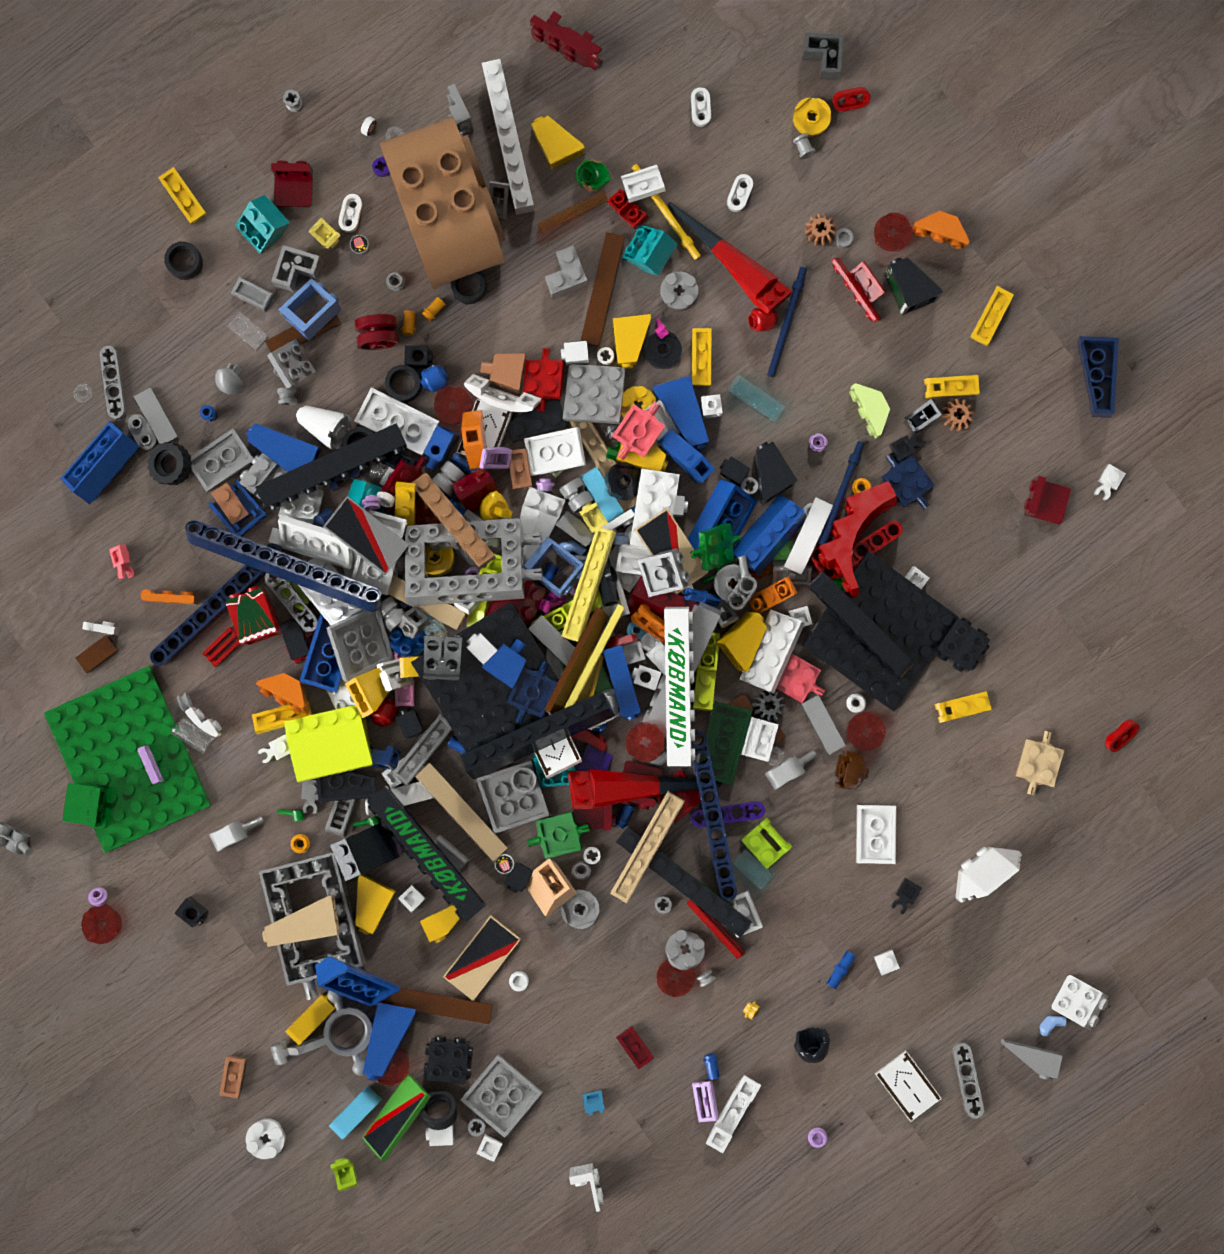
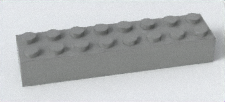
(704, 622)

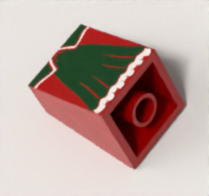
(253, 616)

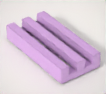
(150, 764)
(712, 1100)

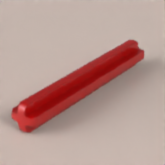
(718, 930)

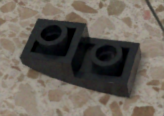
(294, 639)

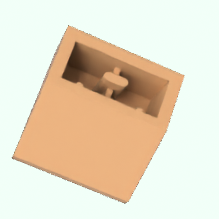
(549, 887)

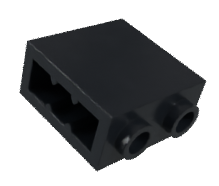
(963, 645)
(448, 1059)

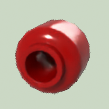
(761, 321)
(385, 713)

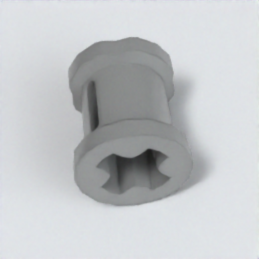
(288, 96)
(804, 146)

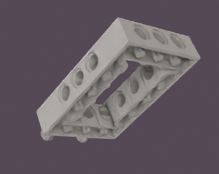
(468, 588)
(278, 902)

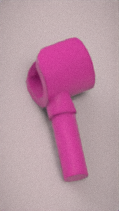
(661, 330)
(546, 605)

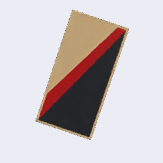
(664, 534)
(482, 957)

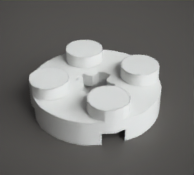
(255, 1143)

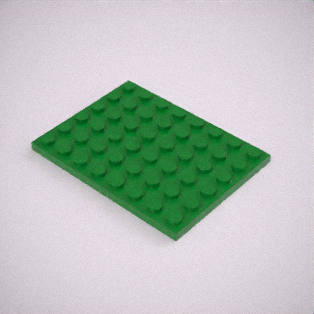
(100, 748)

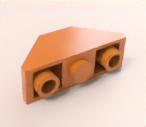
(942, 228)
(473, 437)
(772, 595)
(286, 691)

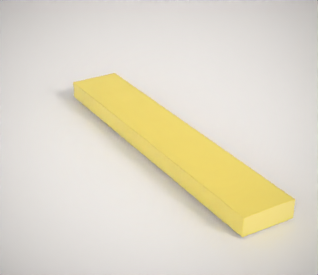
(588, 584)
(595, 656)

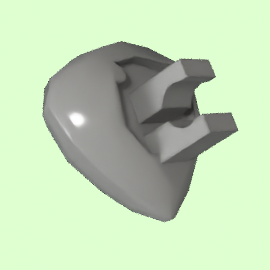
(228, 380)

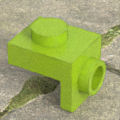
(344, 1174)

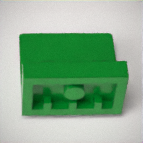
(84, 804)

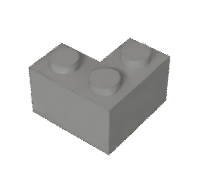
(291, 264)
(571, 274)

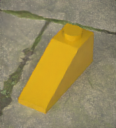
(439, 924)

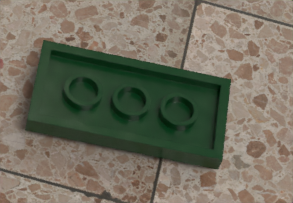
(725, 740)

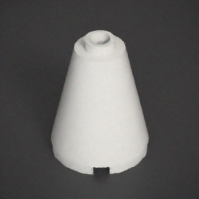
(324, 425)

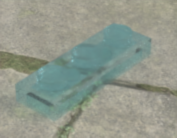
(756, 398)

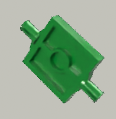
(716, 546)
(559, 835)

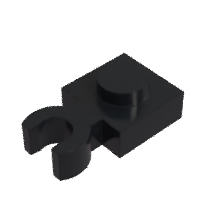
(904, 447)
(907, 892)

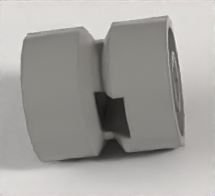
(449, 475)
(576, 494)
(391, 613)
(524, 779)

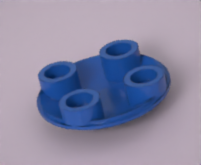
(405, 645)

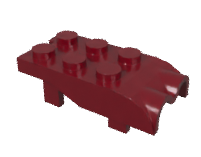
(566, 41)

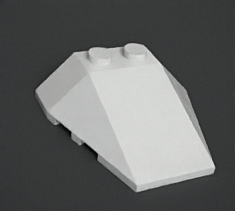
(986, 872)

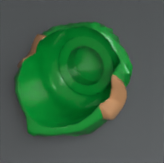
(592, 175)

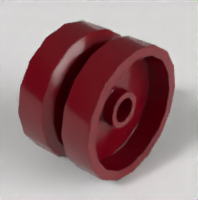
(376, 332)

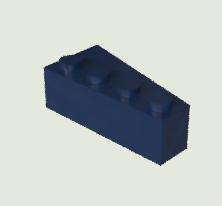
(1099, 368)

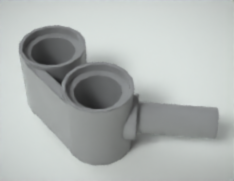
(738, 590)
(788, 770)
(233, 833)
(15, 840)

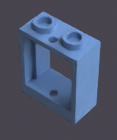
(318, 321)
(542, 552)

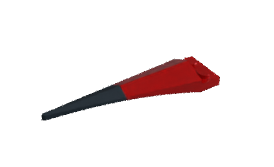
(754, 279)
(603, 788)

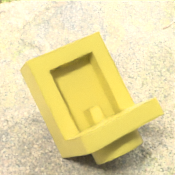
(324, 234)
(593, 516)

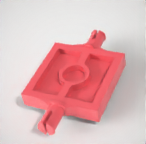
(638, 431)
(799, 679)

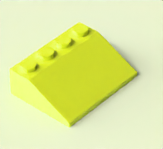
(328, 743)

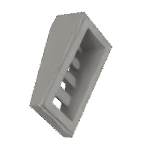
(340, 832)

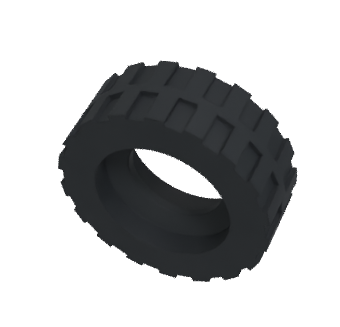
(155, 463)

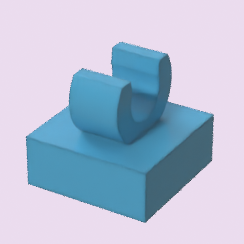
(593, 1102)

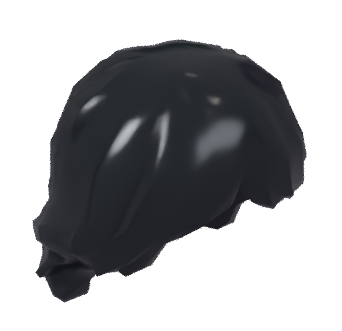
(812, 1044)

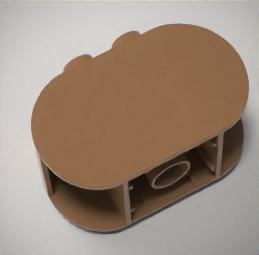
(445, 201)

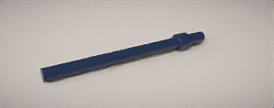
(797, 287)
(853, 461)

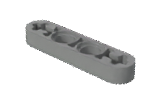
(114, 382)
(291, 601)
(969, 1079)

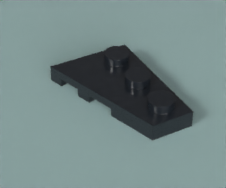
(537, 423)
(345, 787)

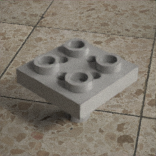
(287, 364)

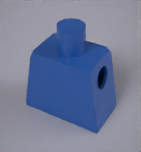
(441, 438)
(507, 663)

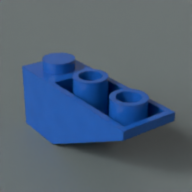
(686, 456)

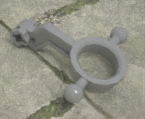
(282, 1051)

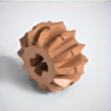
(814, 226)
(963, 410)

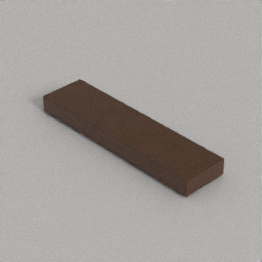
(292, 334)

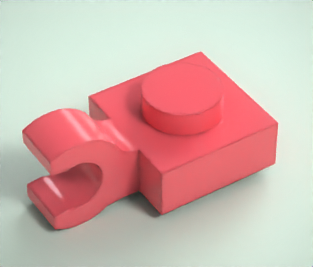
(120, 560)

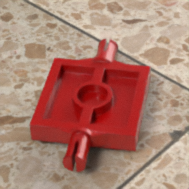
(543, 378)

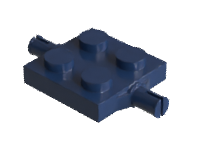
(908, 481)
(532, 692)

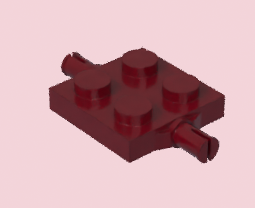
(403, 473)

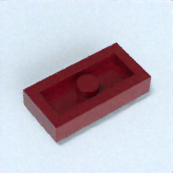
(635, 1047)

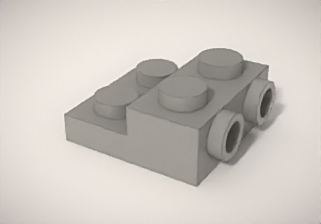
(459, 111)
(261, 472)
(664, 572)

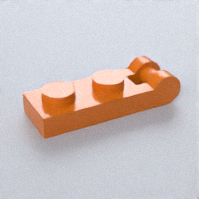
(169, 597)
(653, 625)

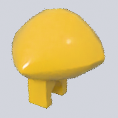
(494, 507)

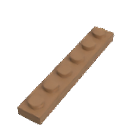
(453, 521)

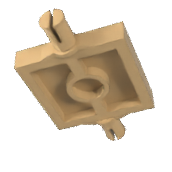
(1039, 763)

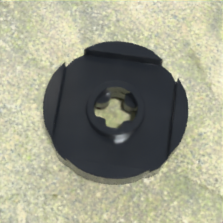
(666, 360)
(614, 485)

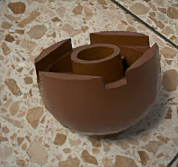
(850, 770)

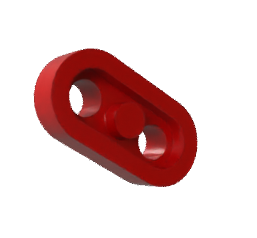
(850, 99)
(1122, 735)

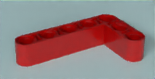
(866, 543)

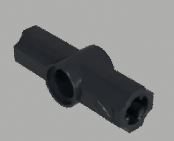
(608, 587)

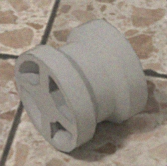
(287, 396)

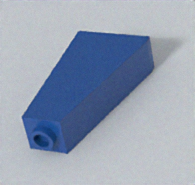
(683, 409)
(281, 448)
(622, 682)
(387, 1035)

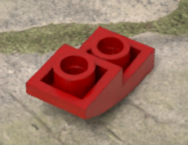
(629, 212)

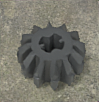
(768, 698)

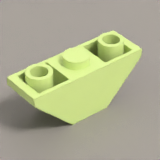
(872, 408)

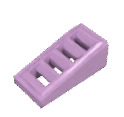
(495, 458)

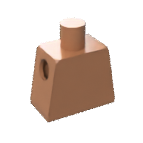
(506, 370)

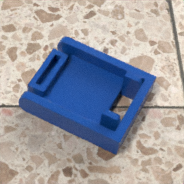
(249, 504)

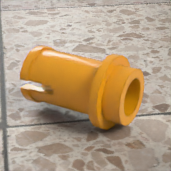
(433, 309)
(408, 323)

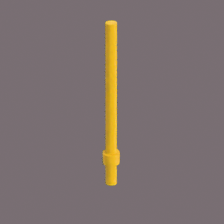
(686, 241)

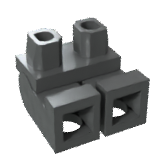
(442, 667)

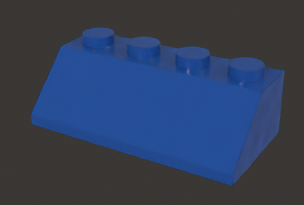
(99, 463)
(725, 505)
(770, 533)
(321, 664)
(353, 982)

